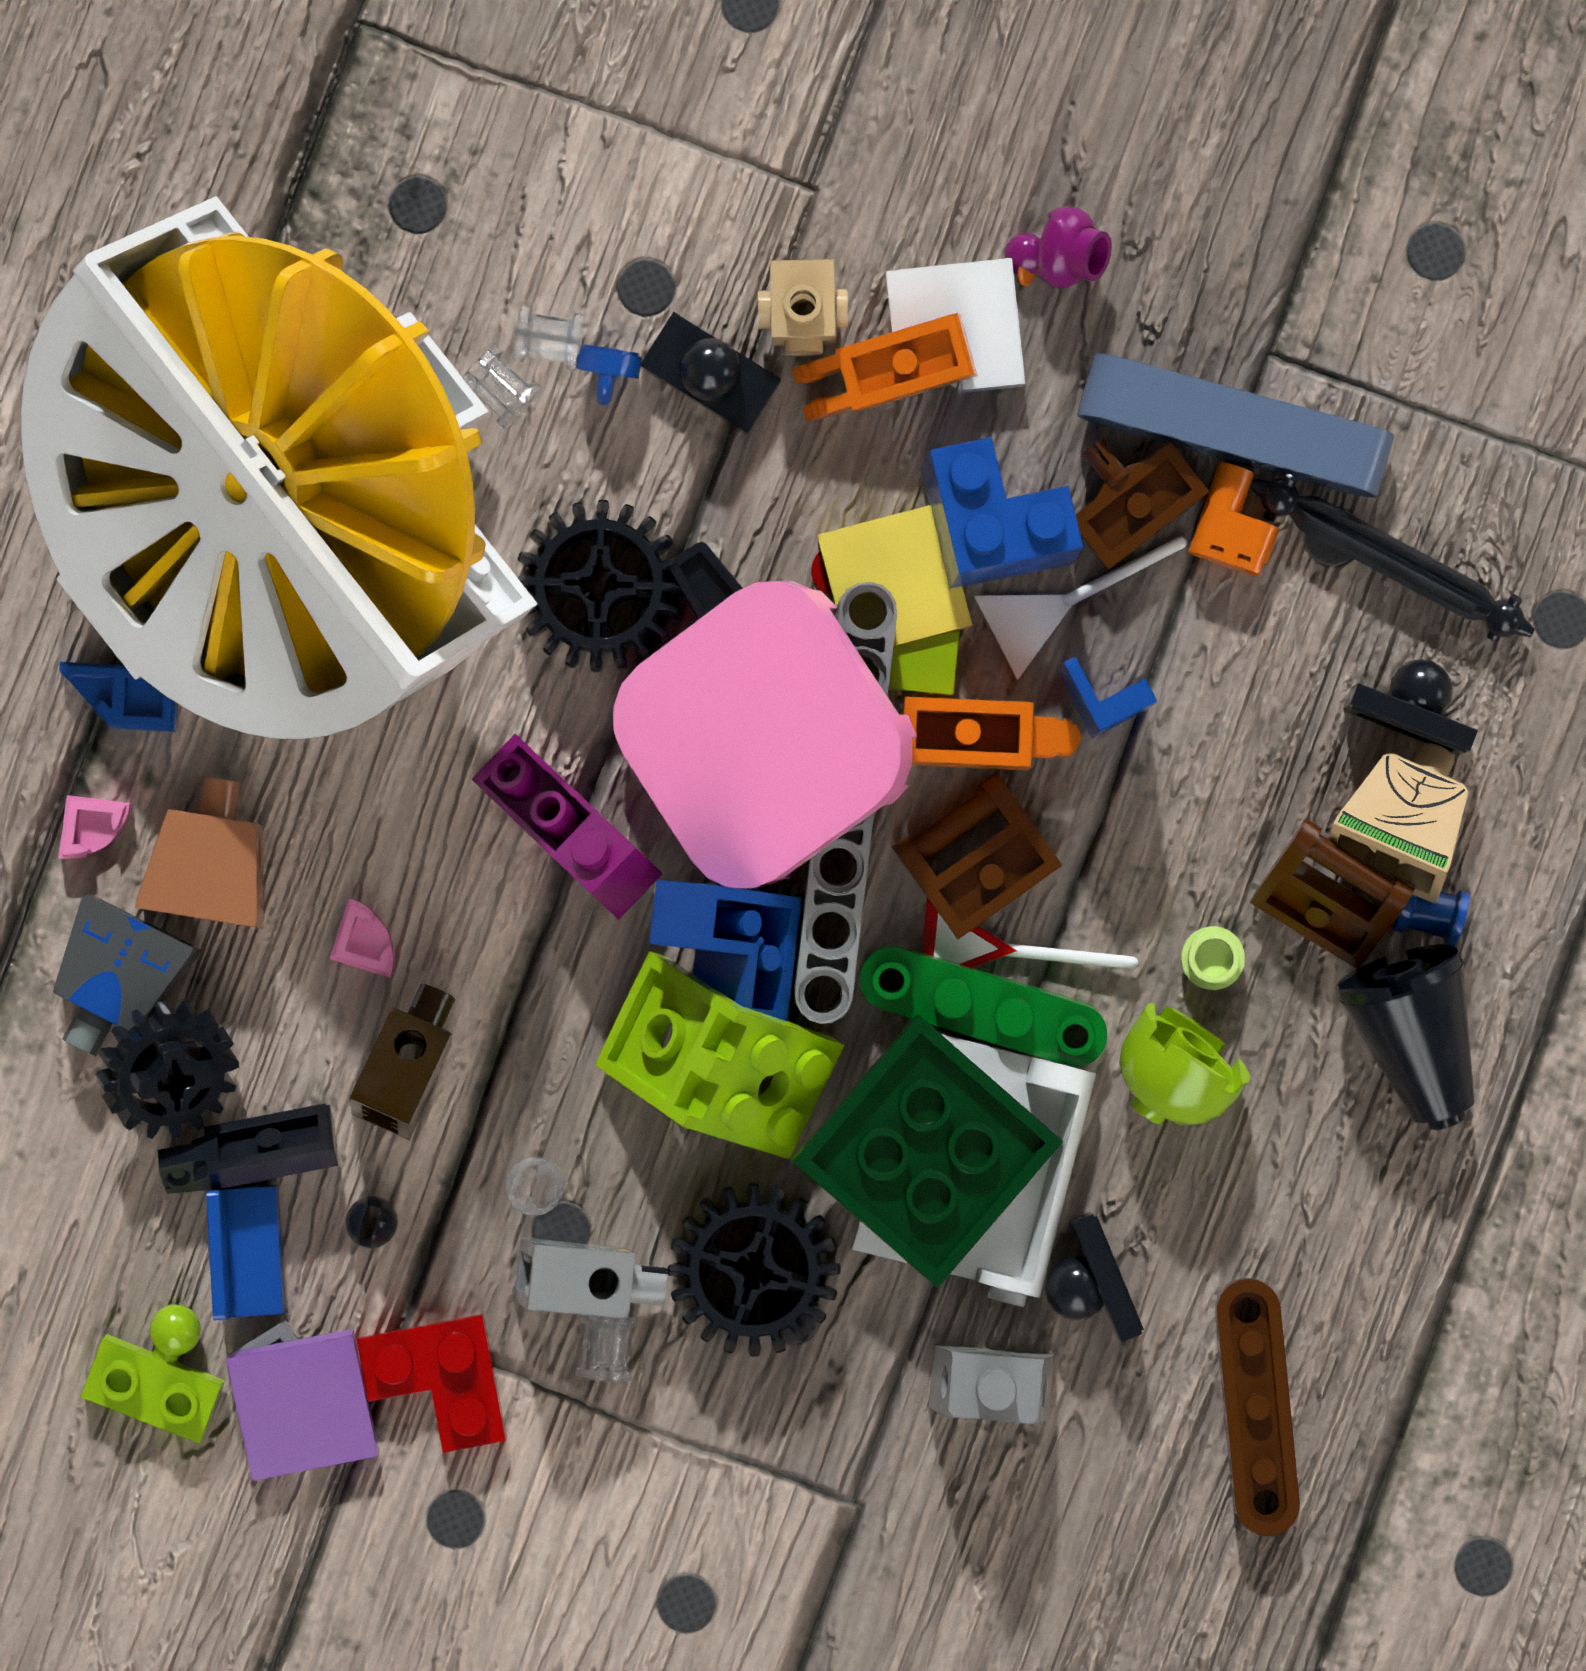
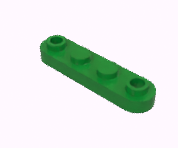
(983, 1005)

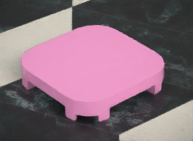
(762, 734)

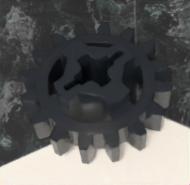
(145, 1060)

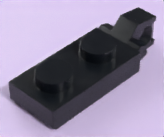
(252, 1150)

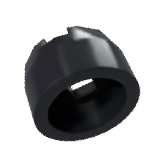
(384, 1226)

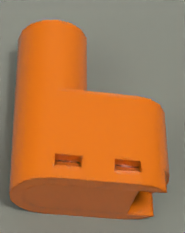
(1226, 534)

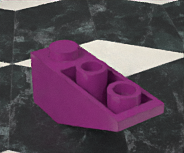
(567, 826)

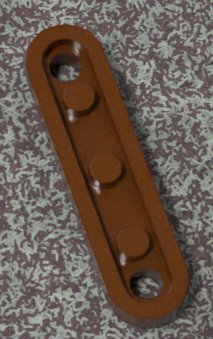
(1257, 1407)

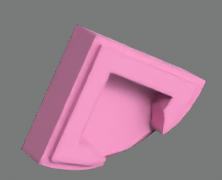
(91, 825)
(364, 941)

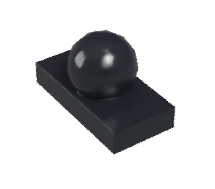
(710, 373)
(1414, 708)
(1085, 1284)

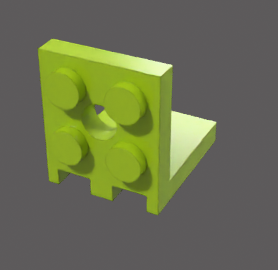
(716, 1060)

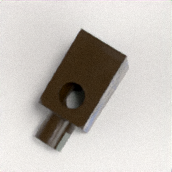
(394, 1089)

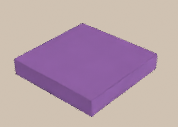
(302, 1404)

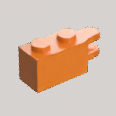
(985, 733)

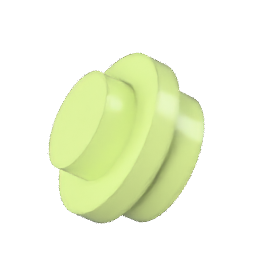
(1212, 958)

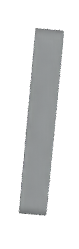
(845, 897)

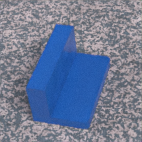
(1109, 712)
(245, 1252)

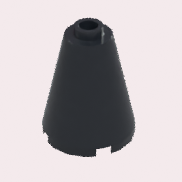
(1417, 1029)

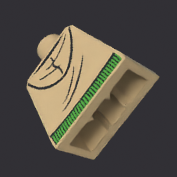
(1406, 819)

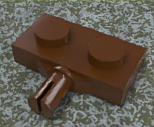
(1135, 500)

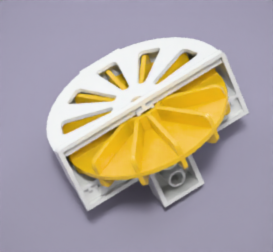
(258, 479)

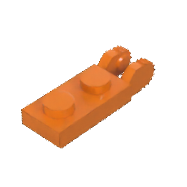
(892, 367)

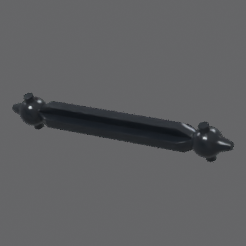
(1392, 558)

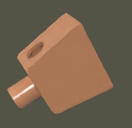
(207, 862)

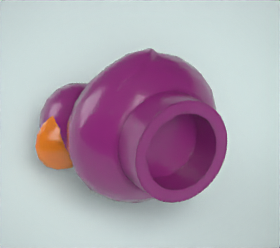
(1065, 252)

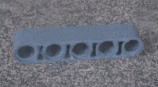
(1235, 425)

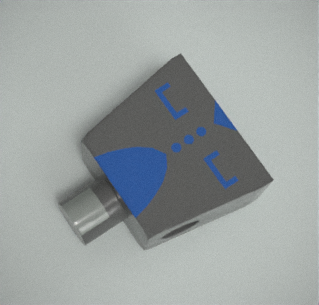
(115, 968)

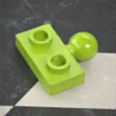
(153, 1383)

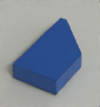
(121, 698)

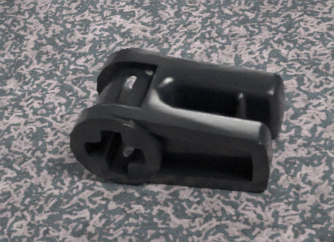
(703, 578)

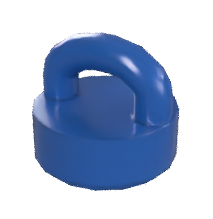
(608, 364)

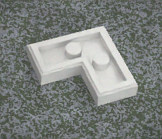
(988, 307)

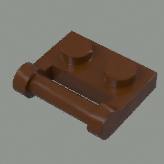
(990, 873)
(1324, 908)

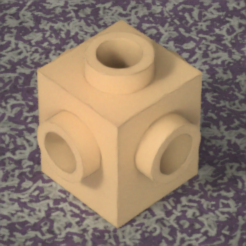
(803, 283)

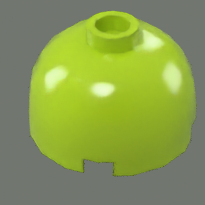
(1177, 1069)

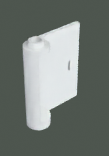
(1019, 1243)

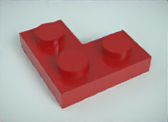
(451, 1362)

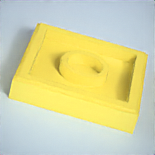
(905, 559)

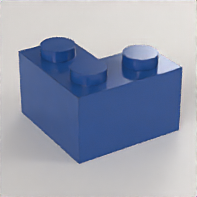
(985, 532)
(738, 936)

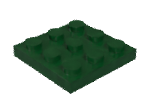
(927, 1150)

